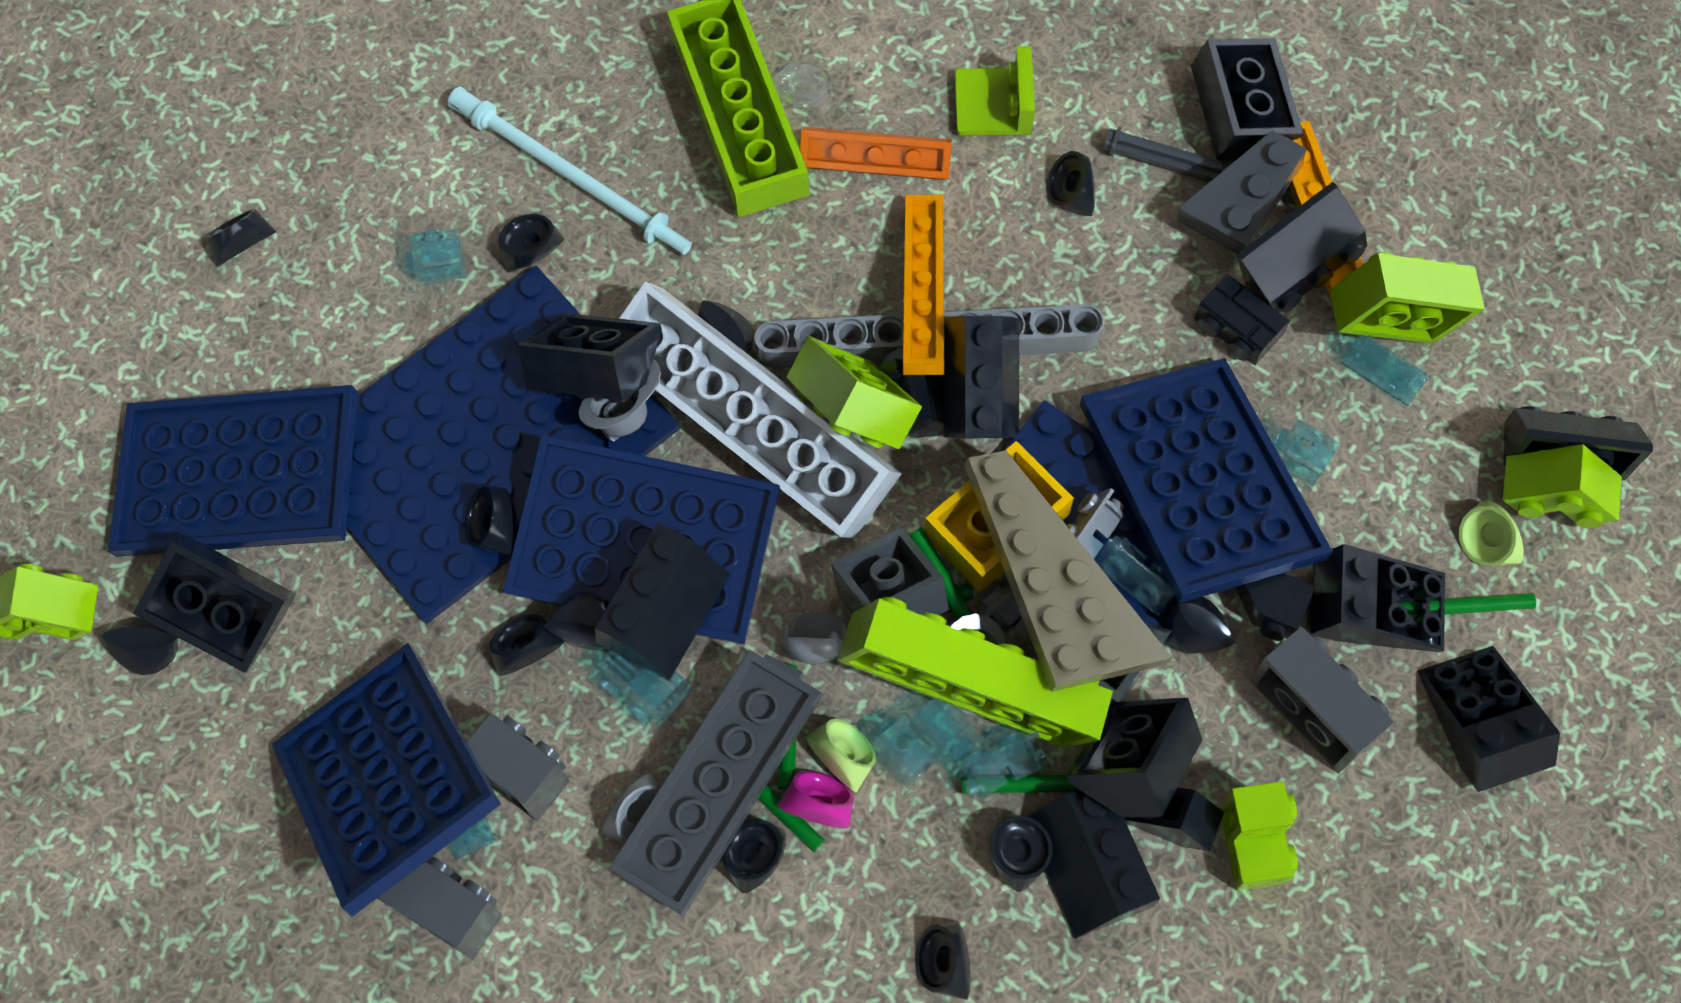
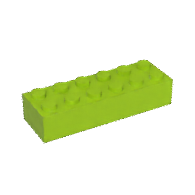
(738, 105)
(971, 673)

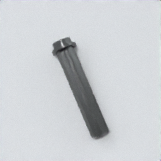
(1162, 155)

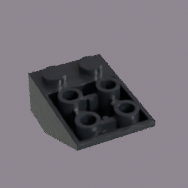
(1360, 595)
(1490, 719)

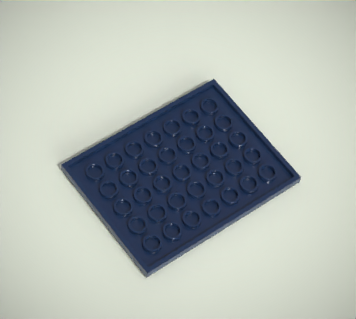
(458, 423)

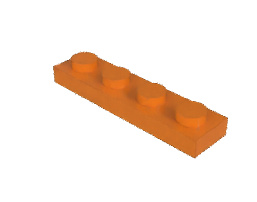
(876, 152)

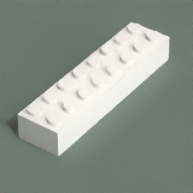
(762, 417)

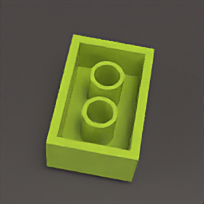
(1406, 298)
(853, 394)

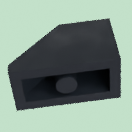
(1276, 604)
(1187, 821)

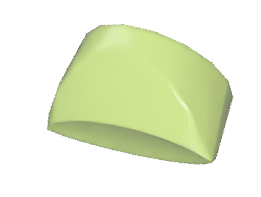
(1491, 536)
(843, 751)

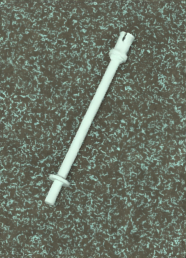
(484, 116)

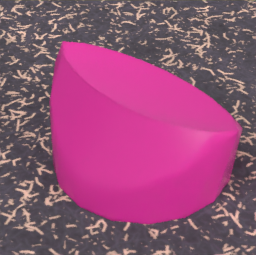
(818, 799)

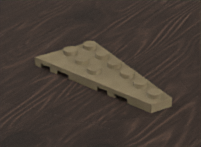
(1065, 599)

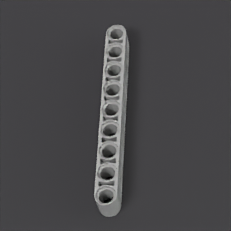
(872, 329)

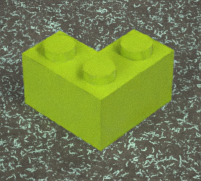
(1563, 481)
(45, 604)
(1256, 837)

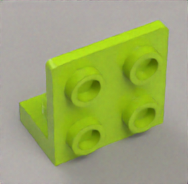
(996, 98)

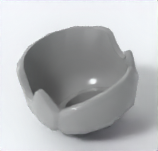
(813, 651)

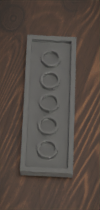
(716, 782)

